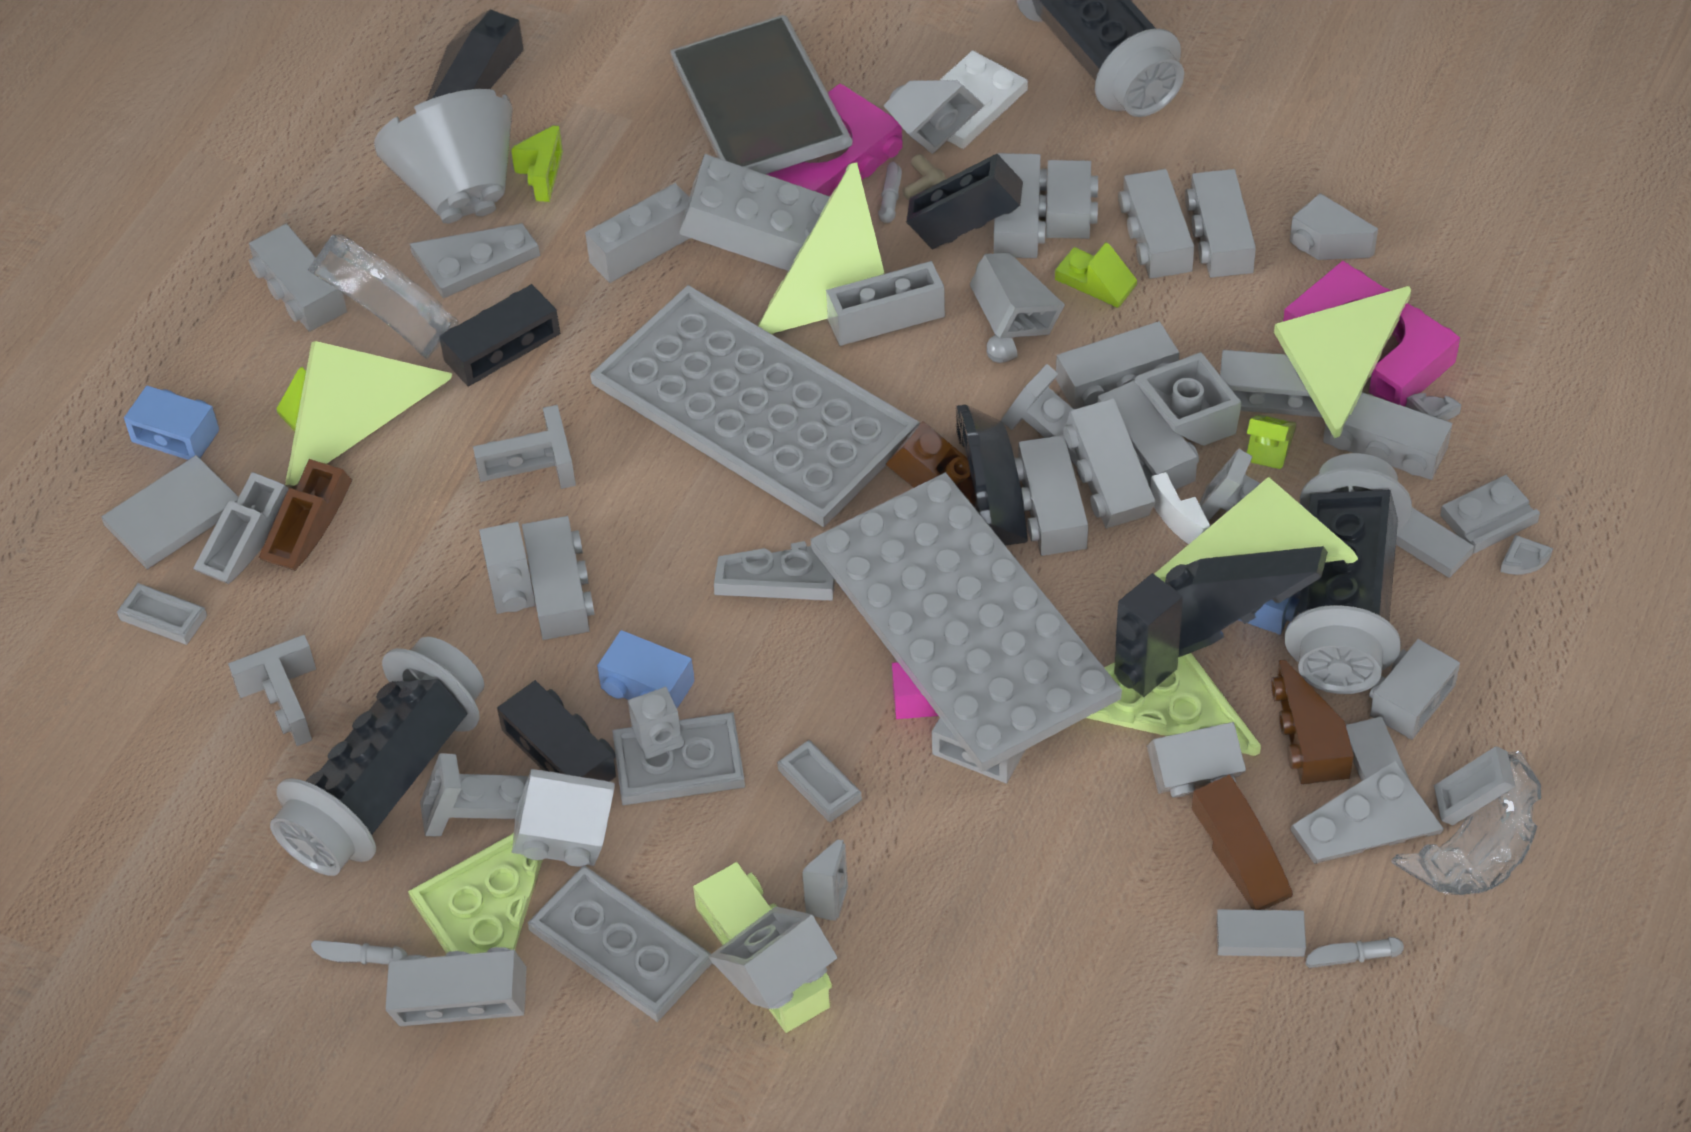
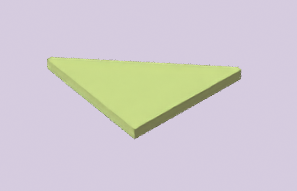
(834, 254)
(1339, 350)
(349, 398)
(1262, 523)
(1177, 705)
(479, 899)

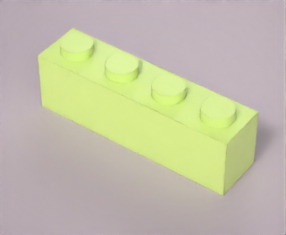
(734, 902)

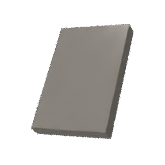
(169, 512)
(703, 765)

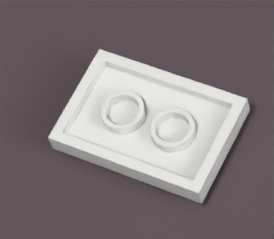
(992, 86)

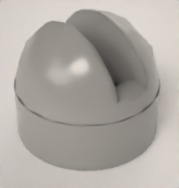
(1001, 349)

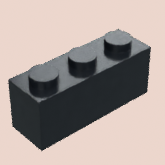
(964, 201)
(499, 335)
(1147, 635)
(553, 736)

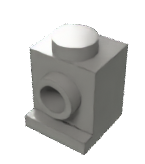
(655, 722)

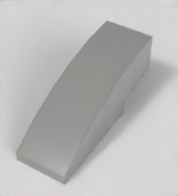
(242, 529)

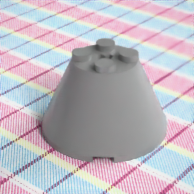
(452, 151)

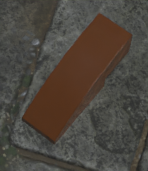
(305, 515)
(1241, 843)

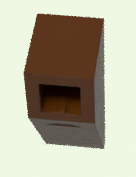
(928, 455)
(1317, 734)

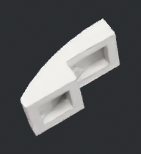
(1183, 516)

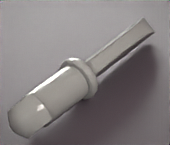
(890, 193)
(1351, 952)
(356, 953)

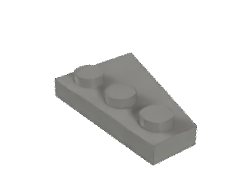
(473, 257)
(779, 574)
(1367, 816)

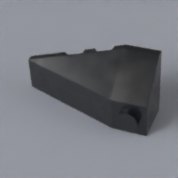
(478, 54)
(1236, 587)

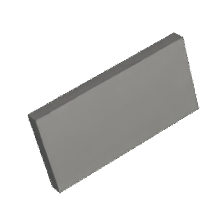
(620, 943)

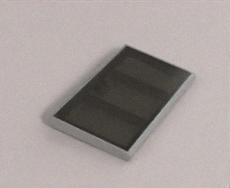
(760, 97)

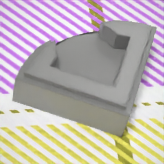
(1434, 406)
(1525, 556)

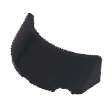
(992, 473)

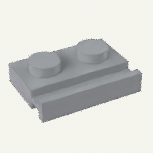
(1489, 513)

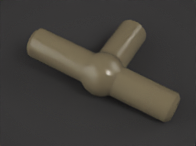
(930, 177)

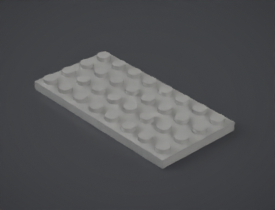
(755, 404)
(965, 621)

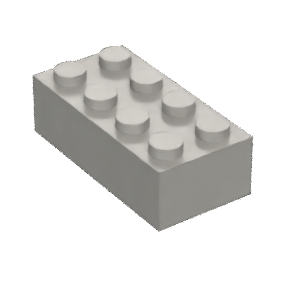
(750, 212)

